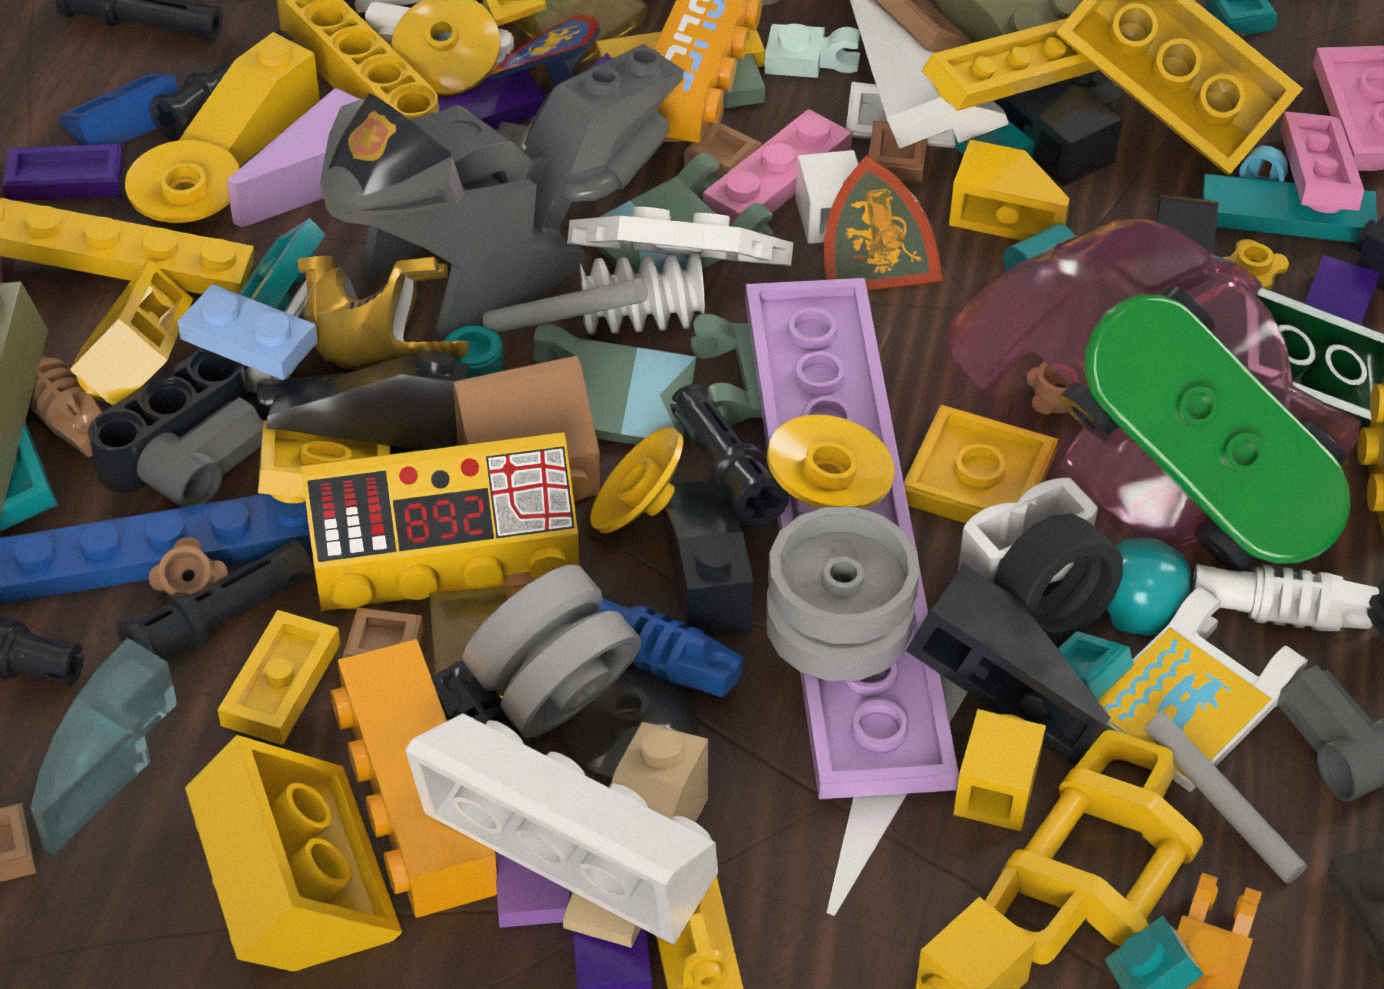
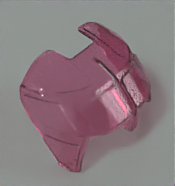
(1056, 302)

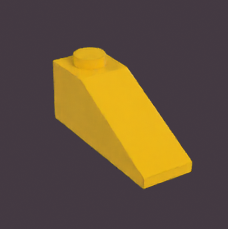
(258, 98)
(132, 336)

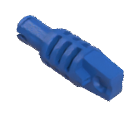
(680, 651)

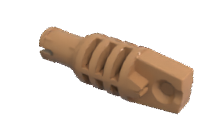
(64, 404)

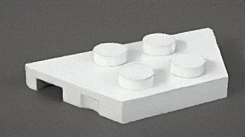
(655, 233)

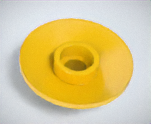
(460, 60)
(181, 181)
(830, 462)
(639, 482)

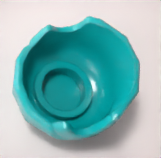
(1151, 587)

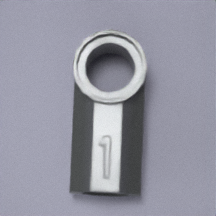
(193, 465)
(1338, 730)

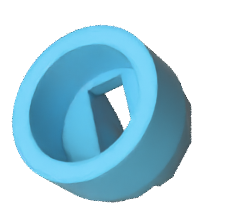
(1254, 160)

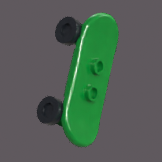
(1214, 429)

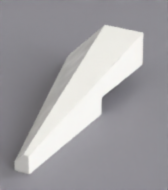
(906, 93)

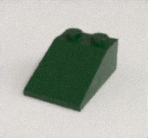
(1329, 354)

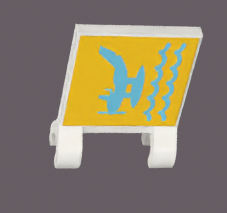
(1197, 685)

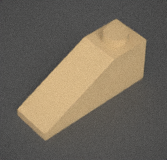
(672, 779)

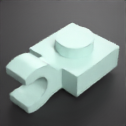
(805, 49)

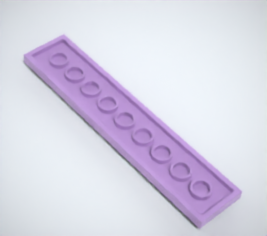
(822, 358)

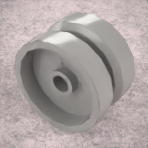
(841, 593)
(551, 650)

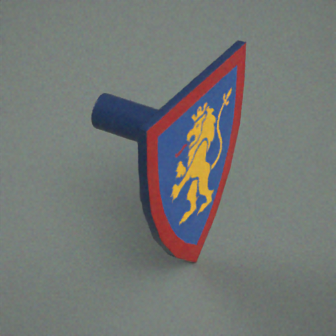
(558, 48)

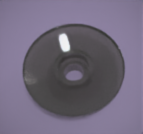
(602, 732)

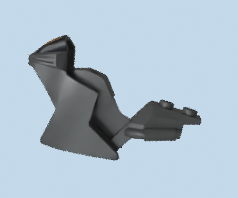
(483, 199)

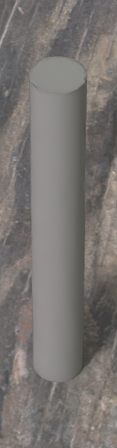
(566, 306)
(1226, 799)

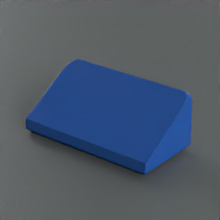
(119, 113)

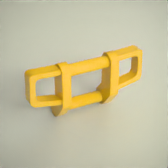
(1086, 894)

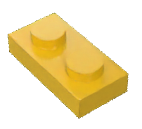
(279, 677)

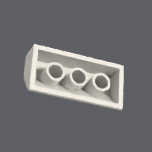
(564, 823)

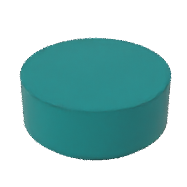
(484, 350)

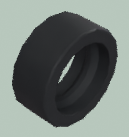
(1043, 554)

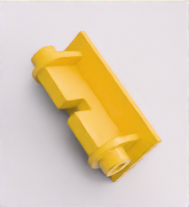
(704, 949)

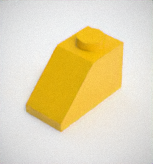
(1005, 193)

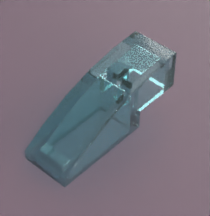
(101, 741)

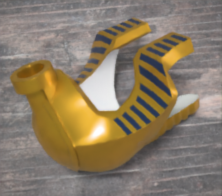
(371, 329)

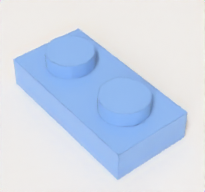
(247, 332)

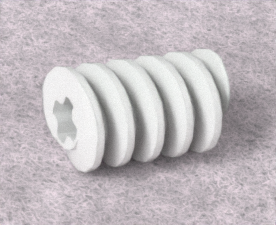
(668, 292)

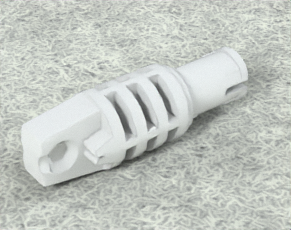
(1289, 596)

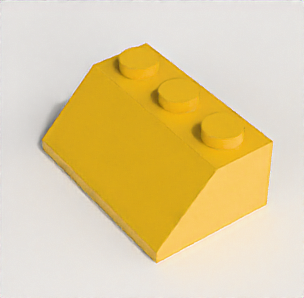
(289, 857)

